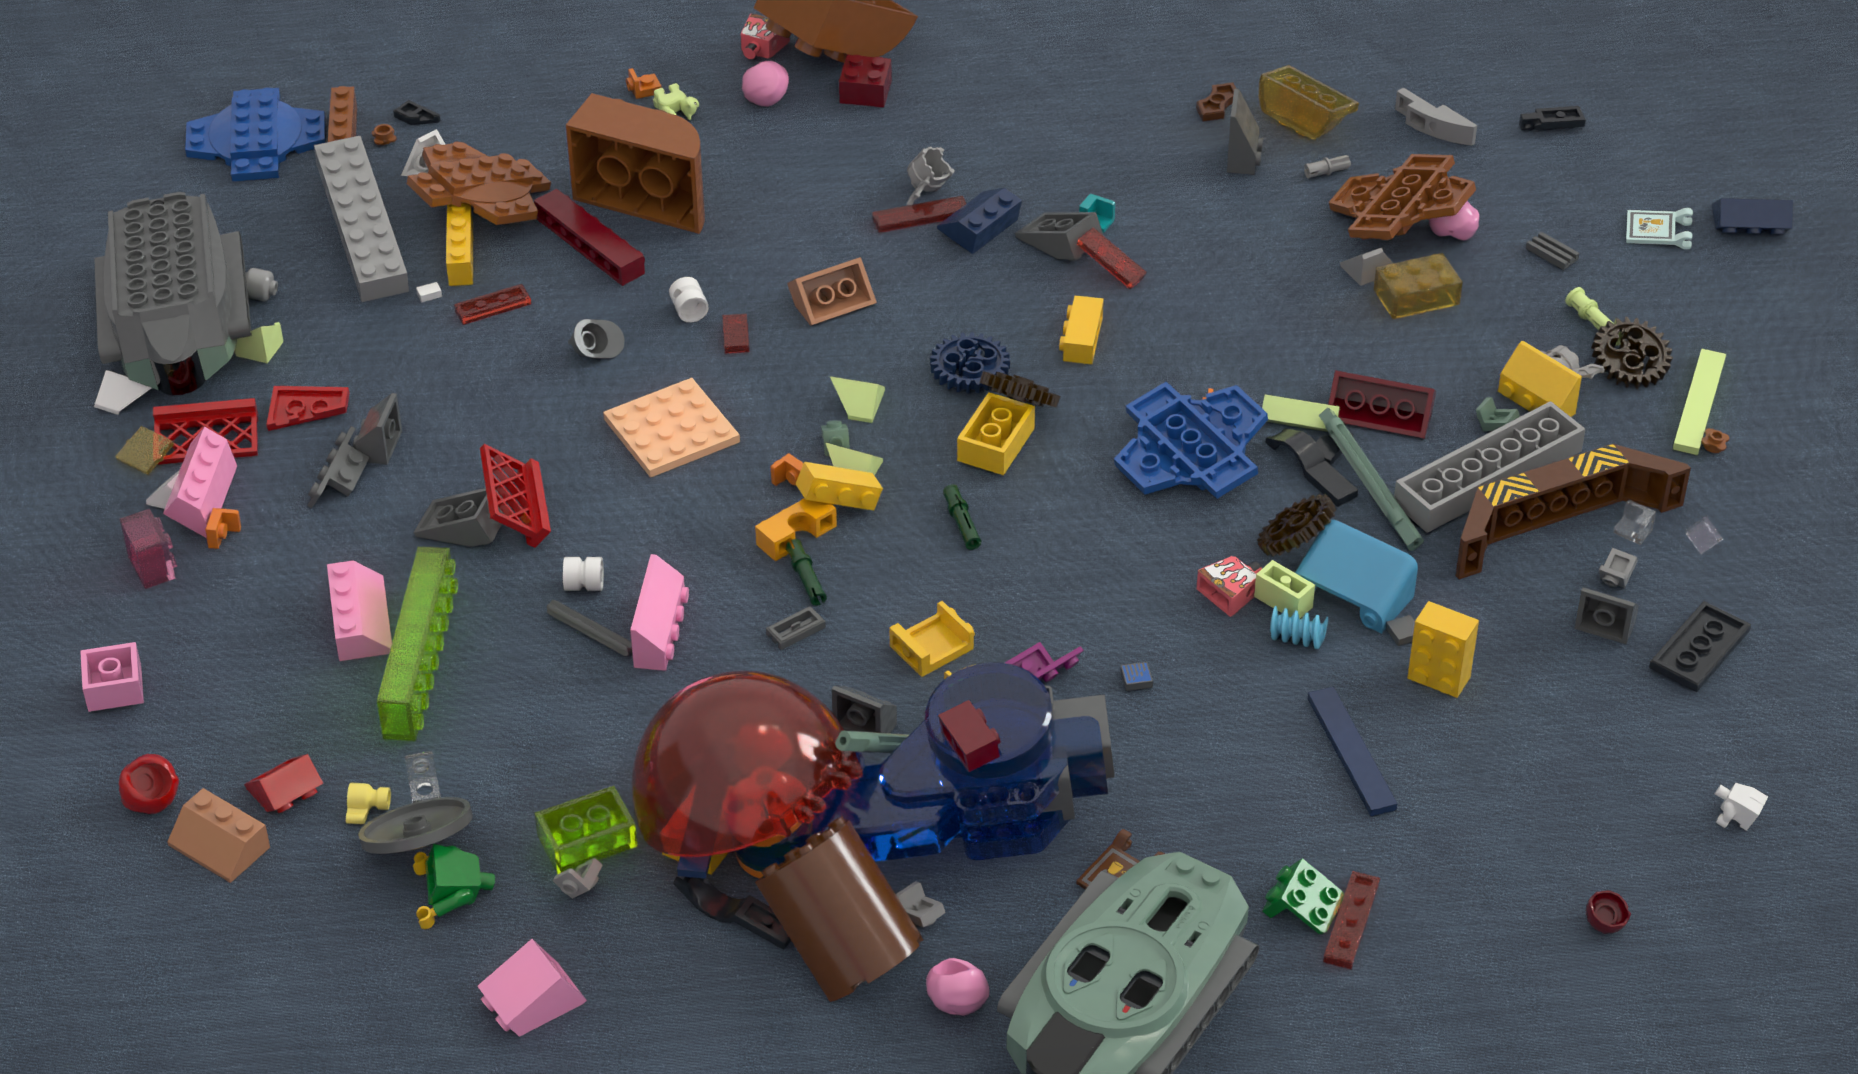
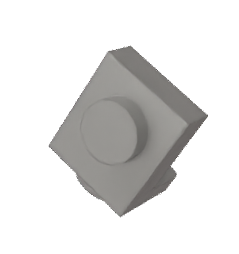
(1617, 568)
(579, 881)
(920, 908)

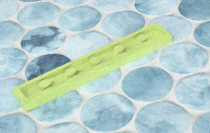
(1699, 402)

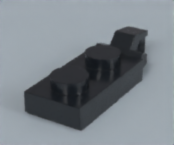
(1552, 118)

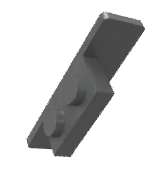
(343, 468)

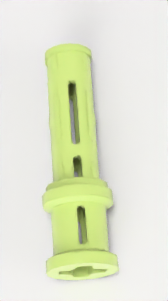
(1588, 309)

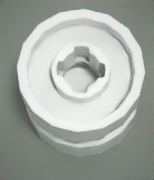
(688, 299)
(583, 573)

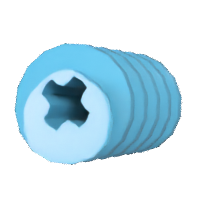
(1298, 628)

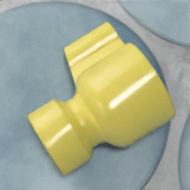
(361, 799)

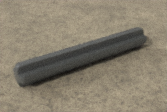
(590, 628)

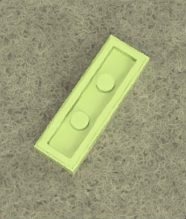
(1296, 412)

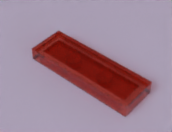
(1111, 258)
(492, 304)

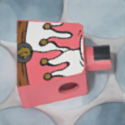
(758, 40)
(1228, 583)

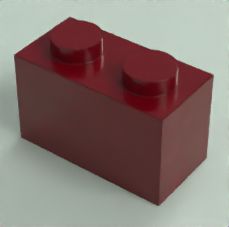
(969, 735)

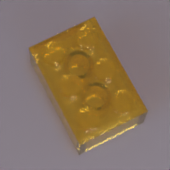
(1417, 285)

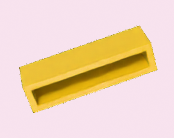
(459, 245)

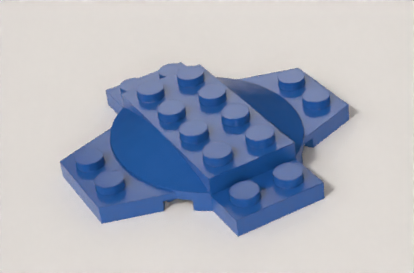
(255, 134)
(1191, 440)

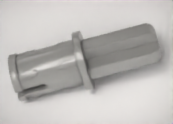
(1327, 166)

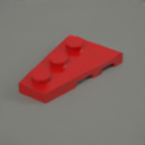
(304, 404)

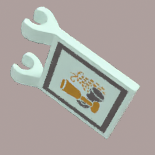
(1658, 227)

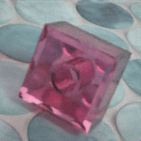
(148, 548)

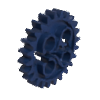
(963, 354)

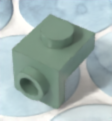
(1493, 418)
(835, 433)

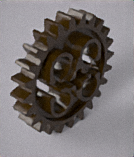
(1623, 362)
(1020, 389)
(1296, 525)

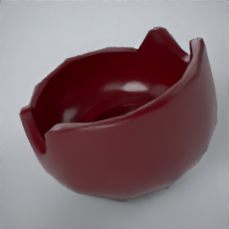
(1607, 912)

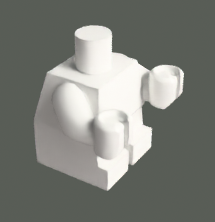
(1740, 804)

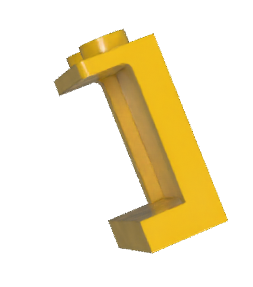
(933, 640)

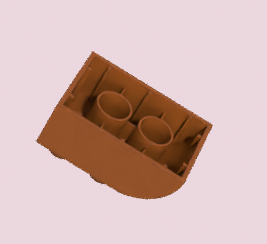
(839, 25)
(636, 162)

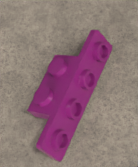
(1040, 664)

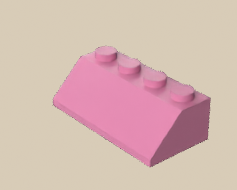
(201, 481)
(359, 611)
(658, 615)

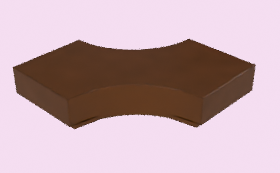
(1215, 104)

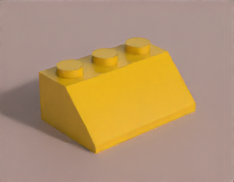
(1536, 379)

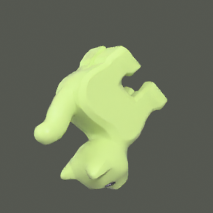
(675, 101)

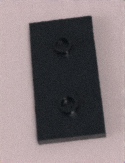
(1700, 646)

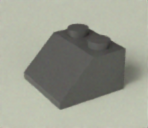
(380, 431)
(1606, 615)
(862, 712)

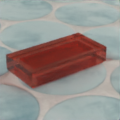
(735, 333)

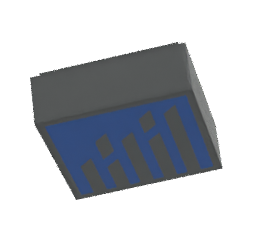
(1136, 676)

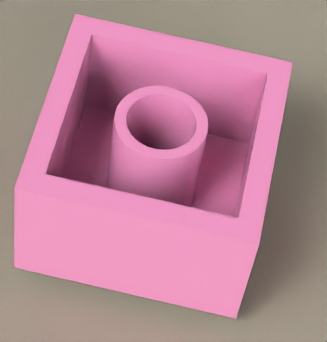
(111, 676)

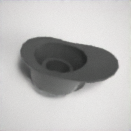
(597, 339)

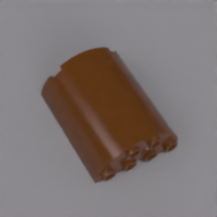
(839, 910)

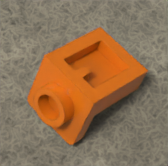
(642, 86)
(786, 468)
(219, 523)

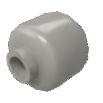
(260, 284)

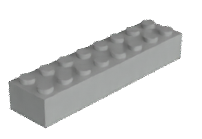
(361, 219)
(1450, 483)

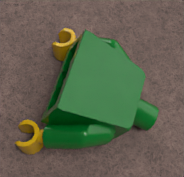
(451, 881)

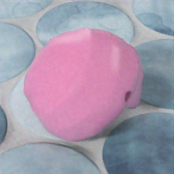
(765, 83)
(1460, 226)
(957, 987)

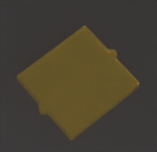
(144, 450)

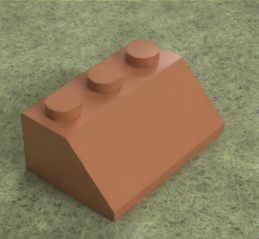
(832, 291)
(218, 835)

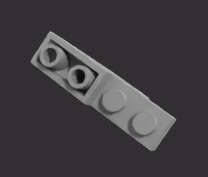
(1434, 121)

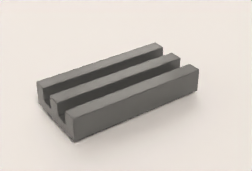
(1552, 251)
(798, 630)

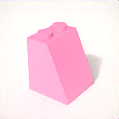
(529, 990)

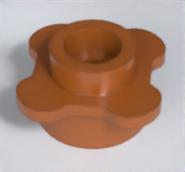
(383, 134)
(1714, 440)

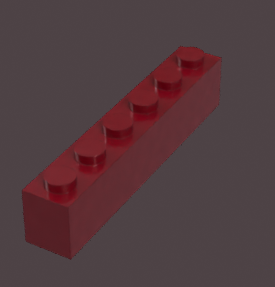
(590, 237)

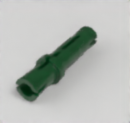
(958, 509)
(802, 564)

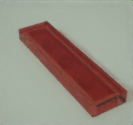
(916, 214)
(1351, 920)

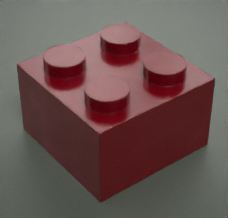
(865, 80)

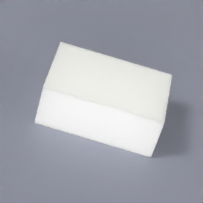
(429, 292)

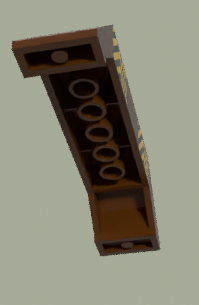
(1565, 491)

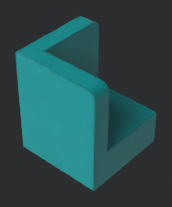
(1103, 207)

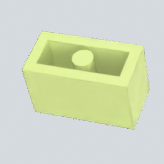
(1284, 589)

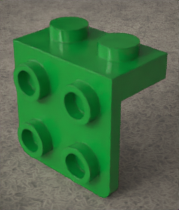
(1306, 895)

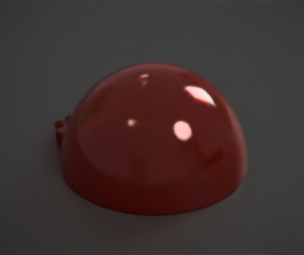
(736, 764)

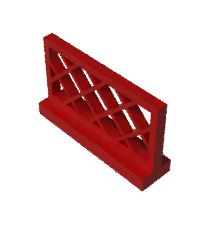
(207, 415)
(529, 494)

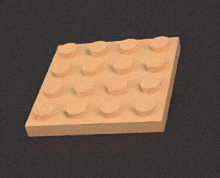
(671, 427)

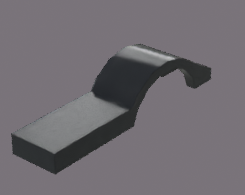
(1314, 466)
(746, 912)

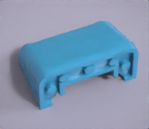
(1361, 572)

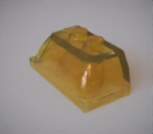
(1303, 102)

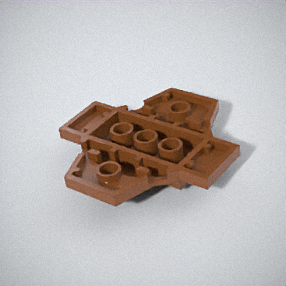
(492, 184)
(1396, 202)

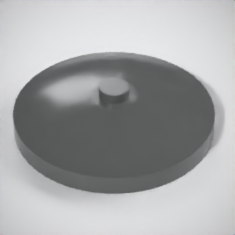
(415, 825)

